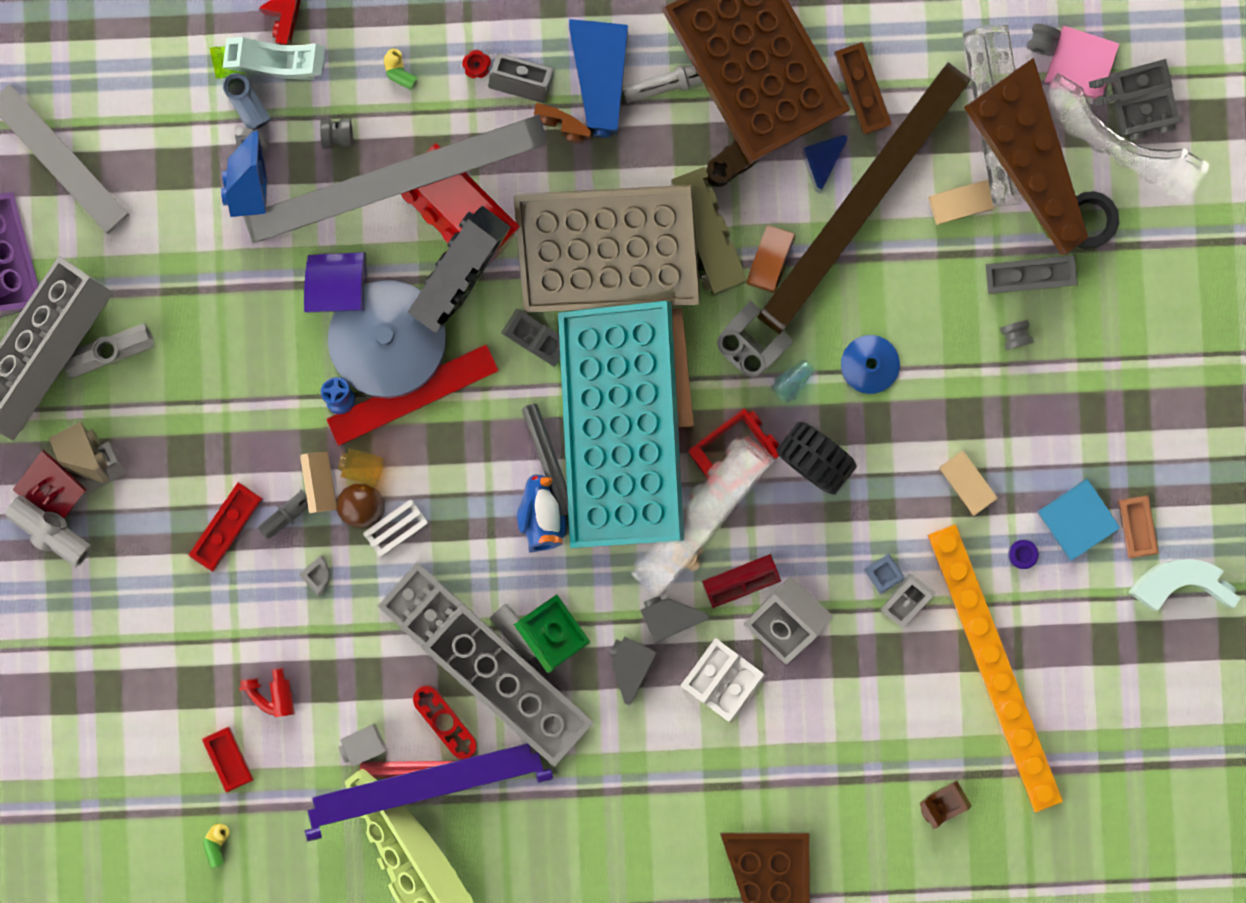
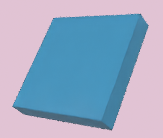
(1078, 519)

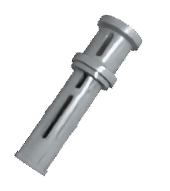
(633, 93)

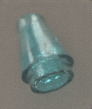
(791, 382)

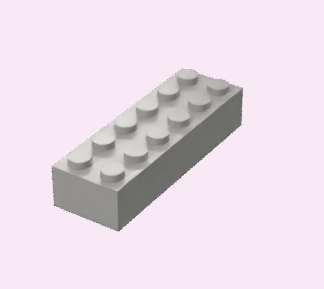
(45, 340)

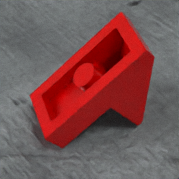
(287, 12)

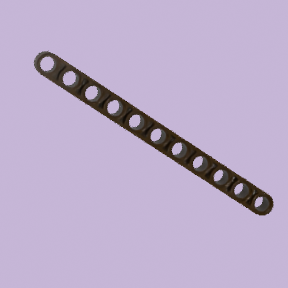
(863, 198)

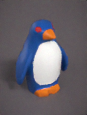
(540, 515)

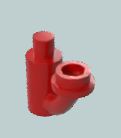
(280, 692)

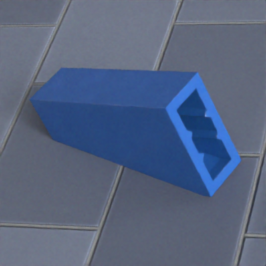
(600, 63)

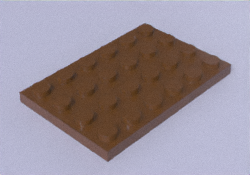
(757, 69)

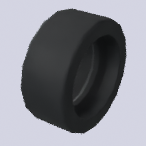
(1112, 218)

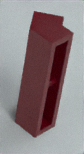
(741, 581)

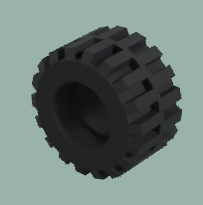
(816, 458)

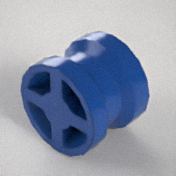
(332, 390)

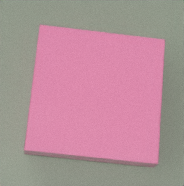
(1082, 59)

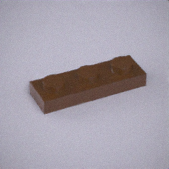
(862, 88)

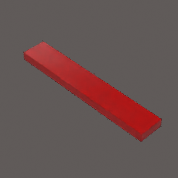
(381, 411)

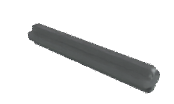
(547, 455)

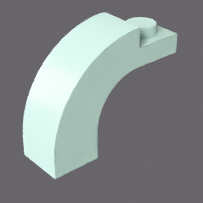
(274, 60)
(1163, 579)

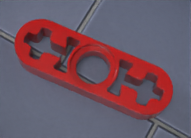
(423, 710)

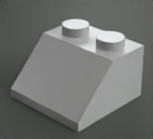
(788, 620)

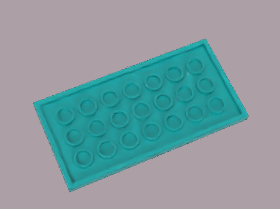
(621, 425)

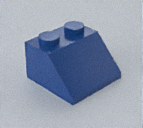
(245, 179)

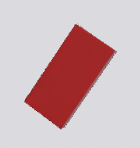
(227, 759)

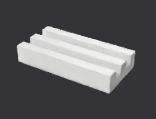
(375, 542)

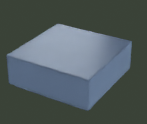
(884, 573)

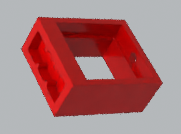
(751, 421)

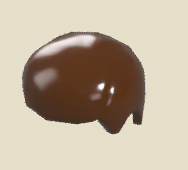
(360, 505)

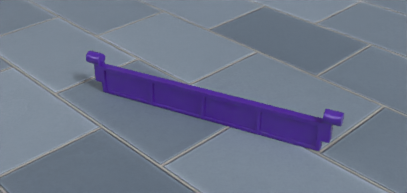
(423, 785)

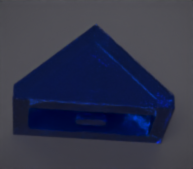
(821, 159)

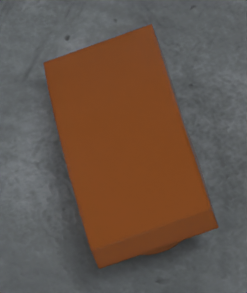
(571, 127)
(770, 259)

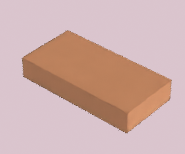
(1138, 526)

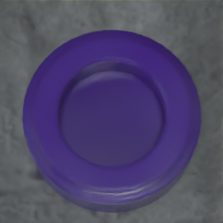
(1023, 554)

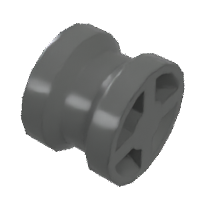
(1043, 39)
(1016, 335)

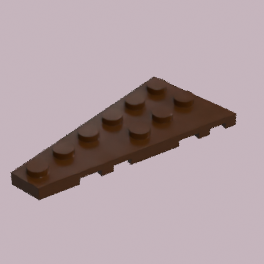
(1023, 137)
(770, 865)

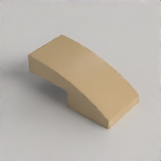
(961, 202)

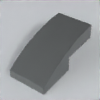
(533, 337)

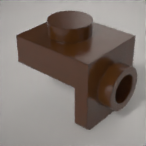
(944, 804)

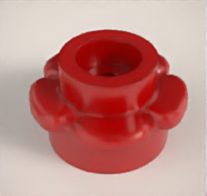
(476, 56)

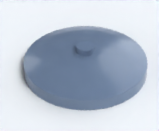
(384, 346)

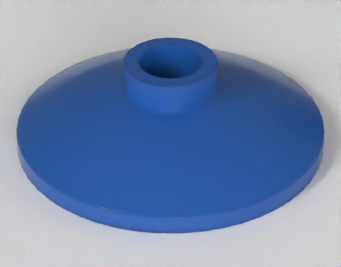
(855, 369)

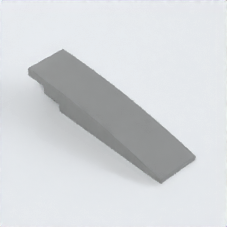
(485, 664)

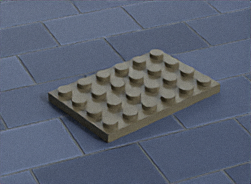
(607, 248)

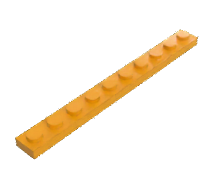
(995, 668)

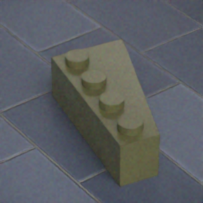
(714, 250)

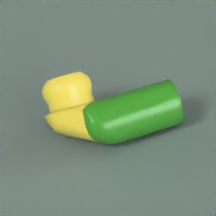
(395, 69)
(213, 843)

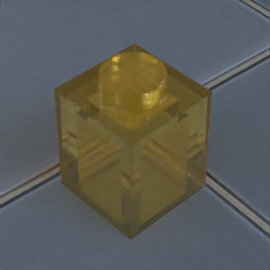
(361, 467)

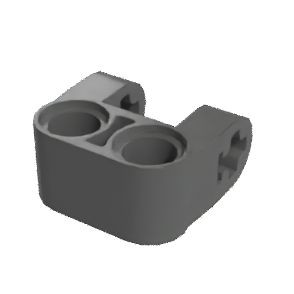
(748, 344)

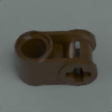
(733, 162)

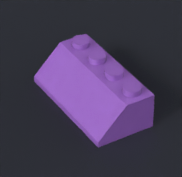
(16, 267)

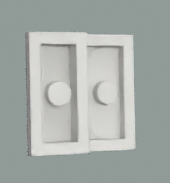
(723, 680)

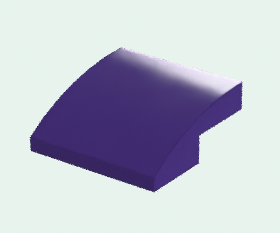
(335, 282)

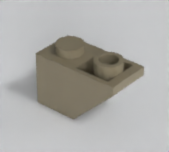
(79, 454)

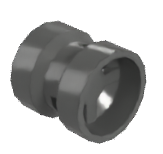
(336, 133)

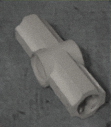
(125, 345)
(48, 531)

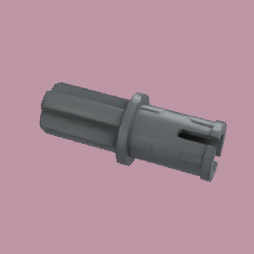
(284, 515)

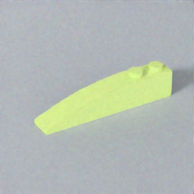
(410, 855)

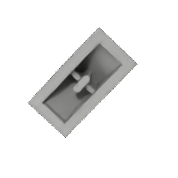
(907, 600)

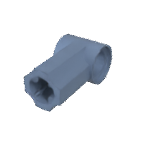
(246, 104)

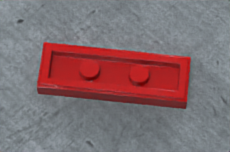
(225, 527)

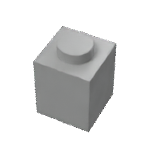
(362, 745)

